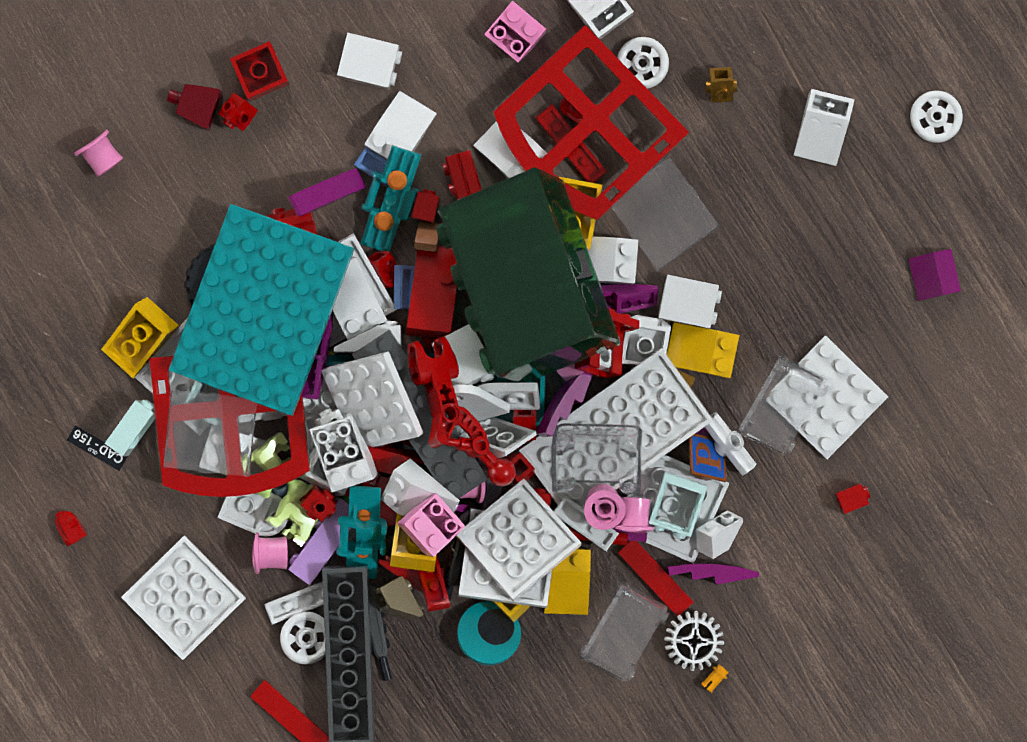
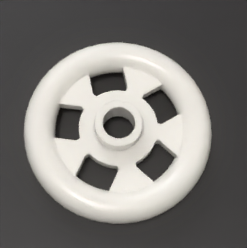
(657, 50)
(928, 133)
(287, 639)

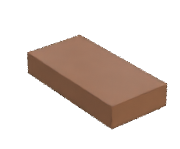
(426, 237)

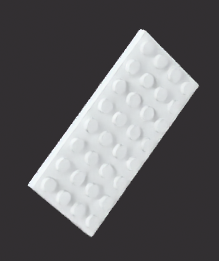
(647, 397)

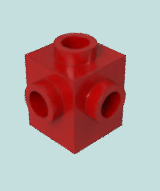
(237, 112)
(318, 496)

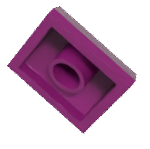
(934, 274)

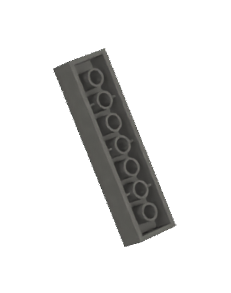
(447, 465)
(348, 653)

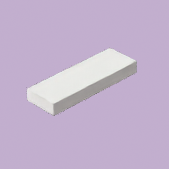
(574, 516)
(295, 603)

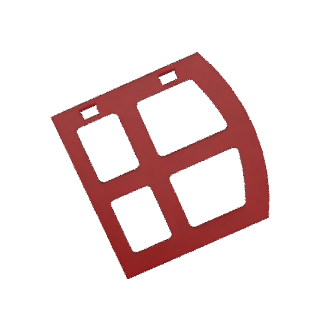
(594, 120)
(233, 484)

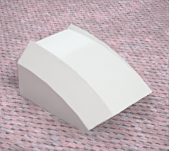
(645, 341)

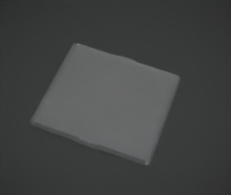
(664, 214)
(210, 433)

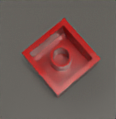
(259, 71)

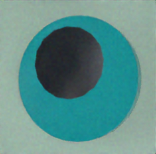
(488, 634)

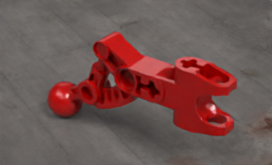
(436, 377)

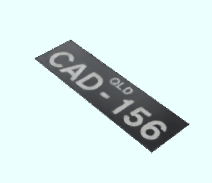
(96, 447)

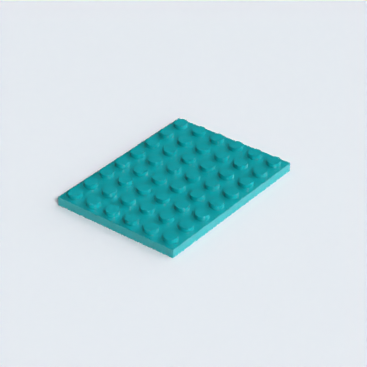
(261, 309)

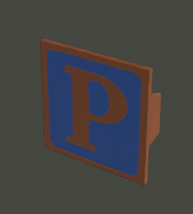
(704, 459)

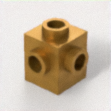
(721, 84)

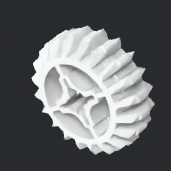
(683, 639)

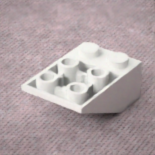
(602, 15)
(823, 127)
(343, 453)

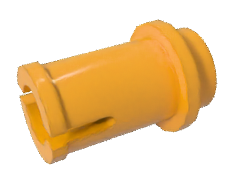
(715, 677)

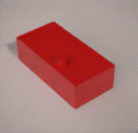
(432, 294)

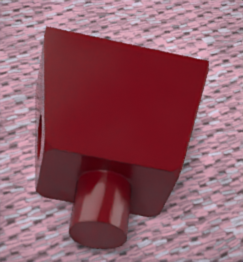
(196, 104)

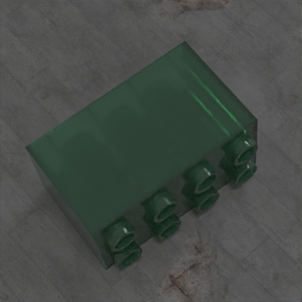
(527, 277)

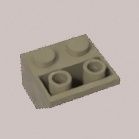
(397, 599)

